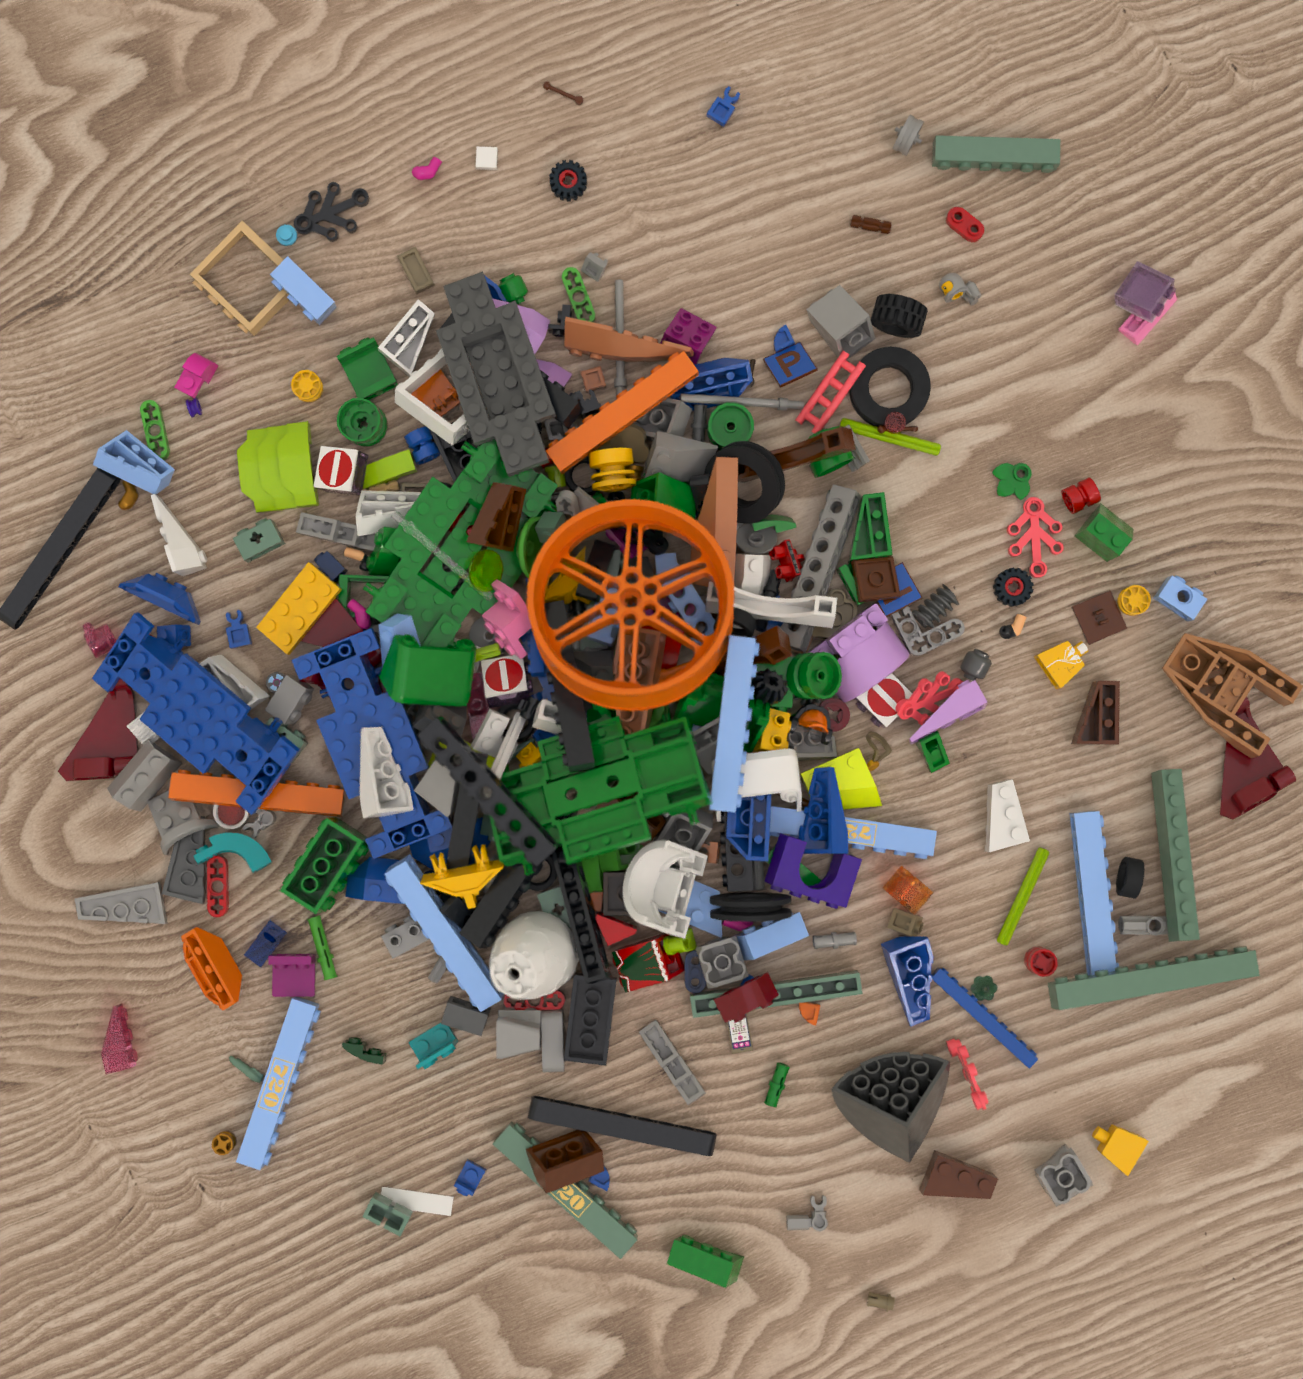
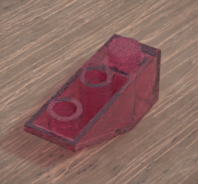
(477, 704)
(117, 1047)

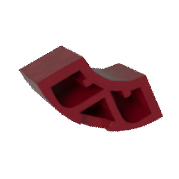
(745, 998)

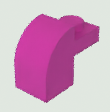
(196, 372)

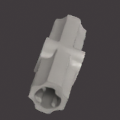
(1140, 925)

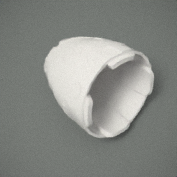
(541, 952)

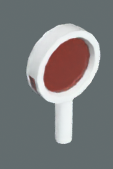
(229, 816)

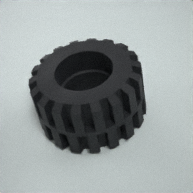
(899, 315)

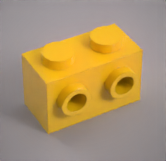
(775, 733)

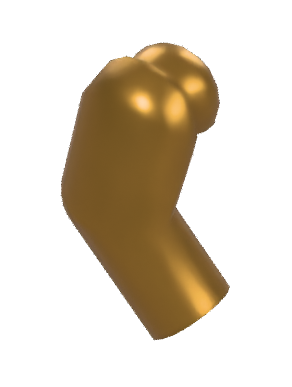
(130, 496)

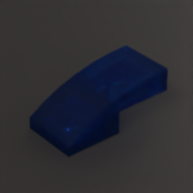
(265, 943)

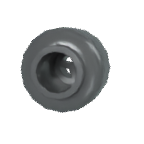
(976, 664)

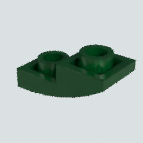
(358, 1049)

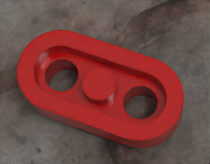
(964, 225)

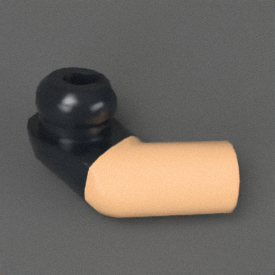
(357, 555)
(1013, 629)

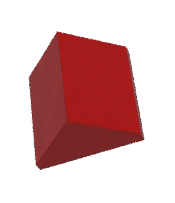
(614, 929)

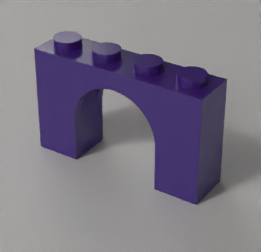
(833, 889)

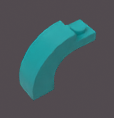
(236, 843)

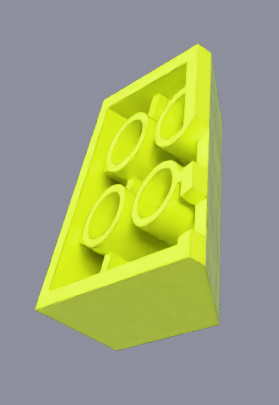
(853, 780)

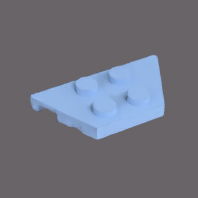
(700, 907)

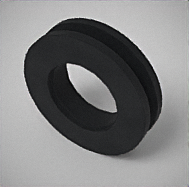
(891, 358)
(768, 471)
(750, 906)

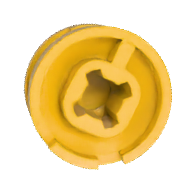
(307, 386)
(1133, 600)

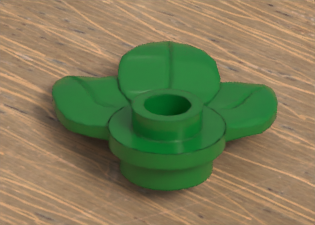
(1011, 482)

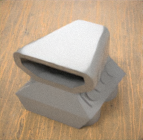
(722, 961)
(517, 1032)
(1063, 1176)

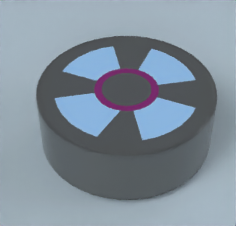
(274, 680)

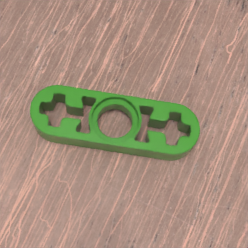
(578, 280)
(157, 414)

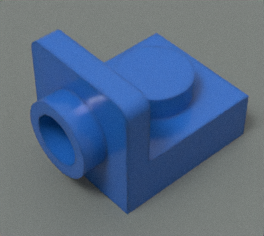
(469, 1178)

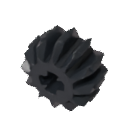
(769, 686)

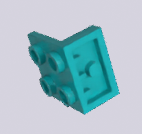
(433, 1043)

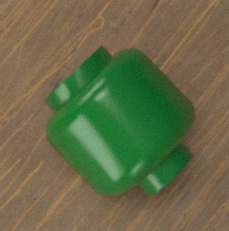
(513, 288)

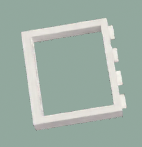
(449, 432)

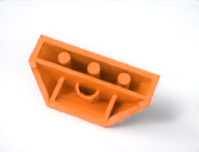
(212, 967)

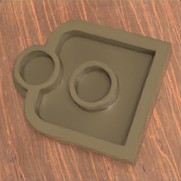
(631, 437)
(845, 611)

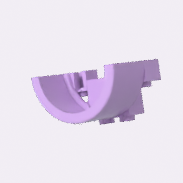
(864, 653)

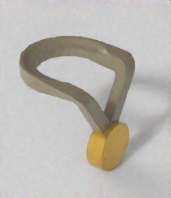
(874, 763)

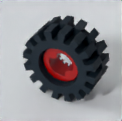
(578, 183)
(1020, 595)

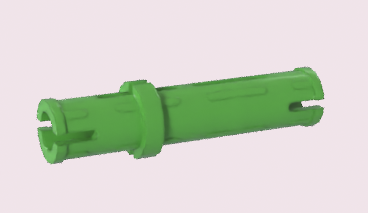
(322, 948)

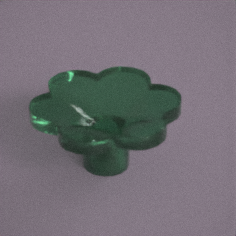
(979, 985)

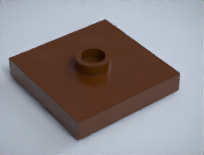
(875, 579)

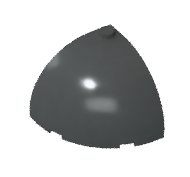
(893, 1099)

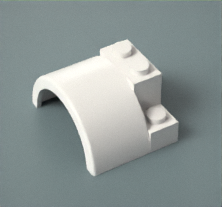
(655, 886)

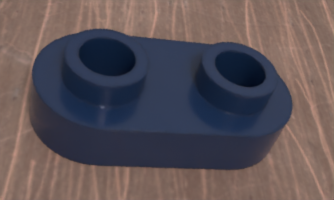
(693, 971)

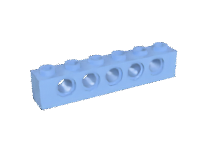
(691, 596)

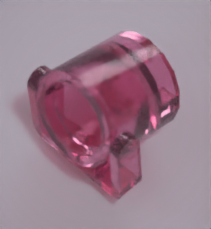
(99, 639)

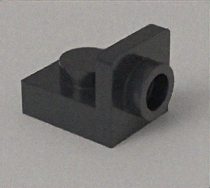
(559, 330)

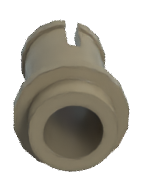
(881, 1301)

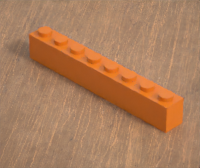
(622, 412)
(284, 797)

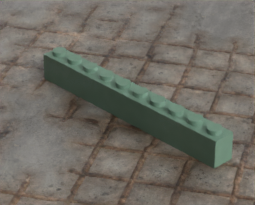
(1153, 979)

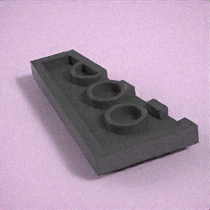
(184, 876)

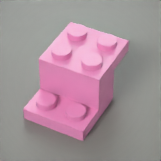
(507, 619)

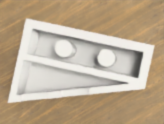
(408, 337)
(377, 507)
(235, 680)
(1004, 817)

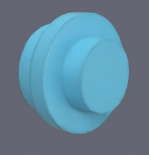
(286, 235)

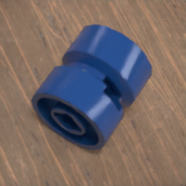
(423, 448)

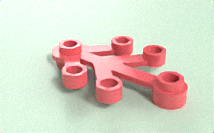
(1035, 533)
(908, 707)
(956, 1049)

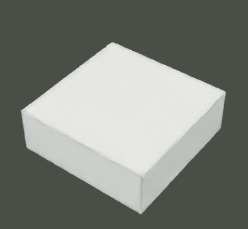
(486, 158)

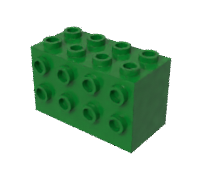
(325, 865)

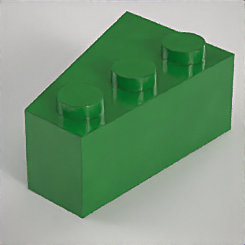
(871, 529)
(705, 1261)

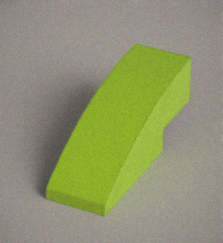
(389, 469)

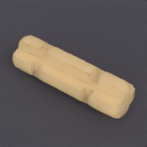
(391, 486)

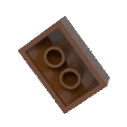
(565, 1160)

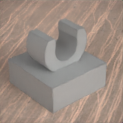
(594, 266)

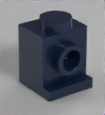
(330, 566)

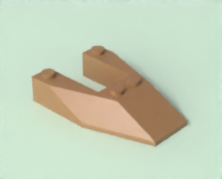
(1217, 681)

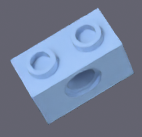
(1168, 597)

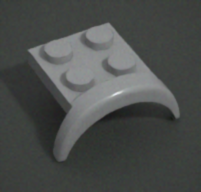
(176, 819)

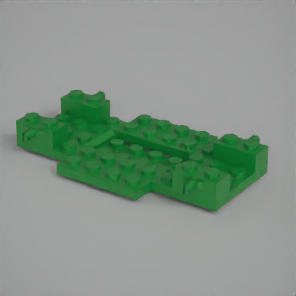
(428, 594)
(652, 761)

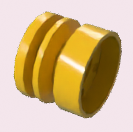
(612, 474)

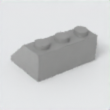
(143, 776)

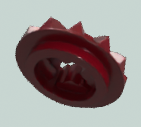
(842, 716)

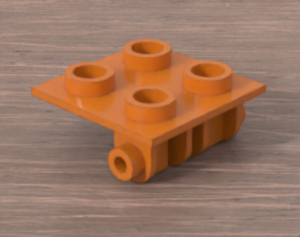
(437, 394)

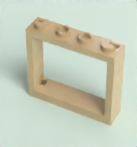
(207, 264)

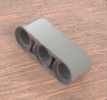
(552, 1040)

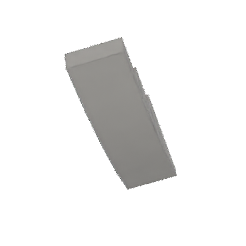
(334, 531)
(672, 1062)

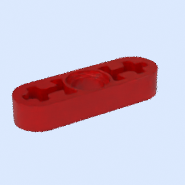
(225, 892)
(550, 1004)

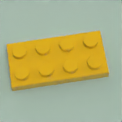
(299, 608)

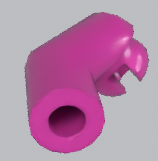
(427, 172)
(362, 618)
(737, 925)

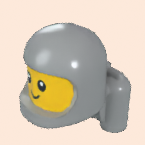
(955, 288)

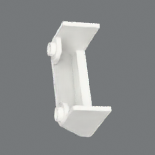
(770, 774)

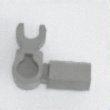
(264, 819)
(803, 1222)

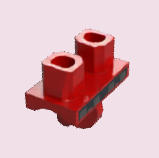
(789, 561)

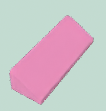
(1137, 328)

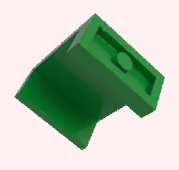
(367, 369)

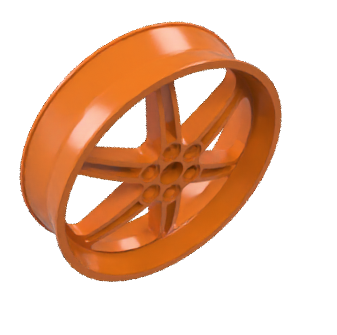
(644, 516)

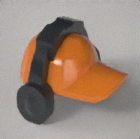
(815, 718)

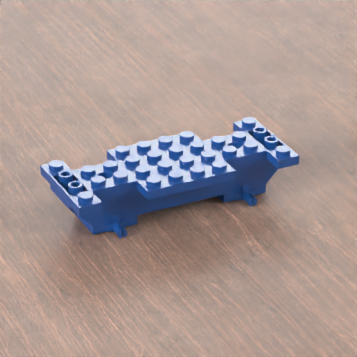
(364, 708)
(197, 711)

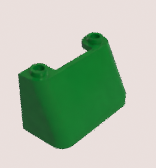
(428, 673)
(705, 706)

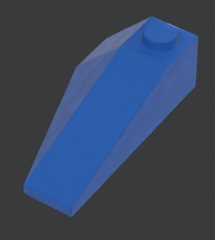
(824, 820)
(910, 968)

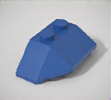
(718, 378)
(163, 594)
(750, 827)
(440, 844)
(370, 882)

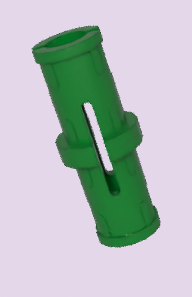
(776, 1084)

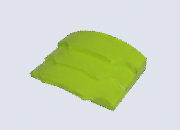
(278, 468)

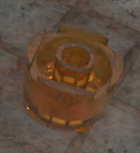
(907, 890)

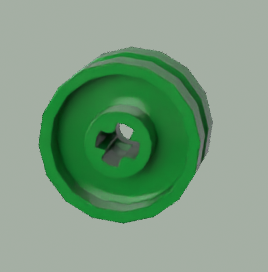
(727, 415)
(814, 675)

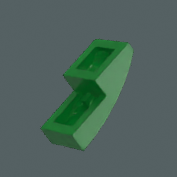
(779, 523)

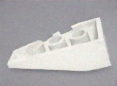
(181, 549)
(751, 573)
(380, 780)

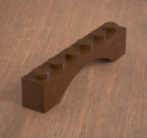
(814, 449)
(773, 648)

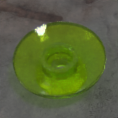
(485, 569)

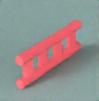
(828, 380)

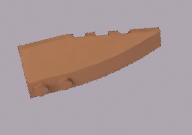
(603, 342)
(720, 511)
(648, 670)

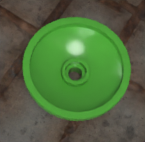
(528, 546)

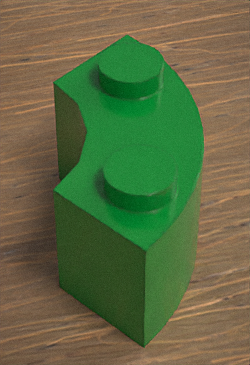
(381, 560)

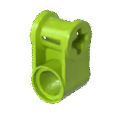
(676, 944)

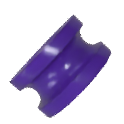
(194, 407)

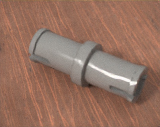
(834, 940)

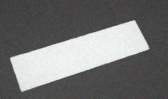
(420, 1201)

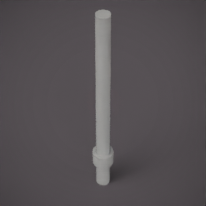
(620, 381)
(780, 404)

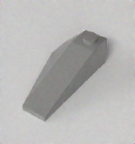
(809, 746)

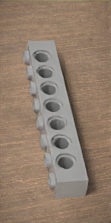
(837, 496)

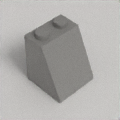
(841, 322)
(439, 787)

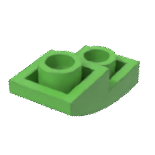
(593, 874)

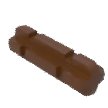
(871, 224)

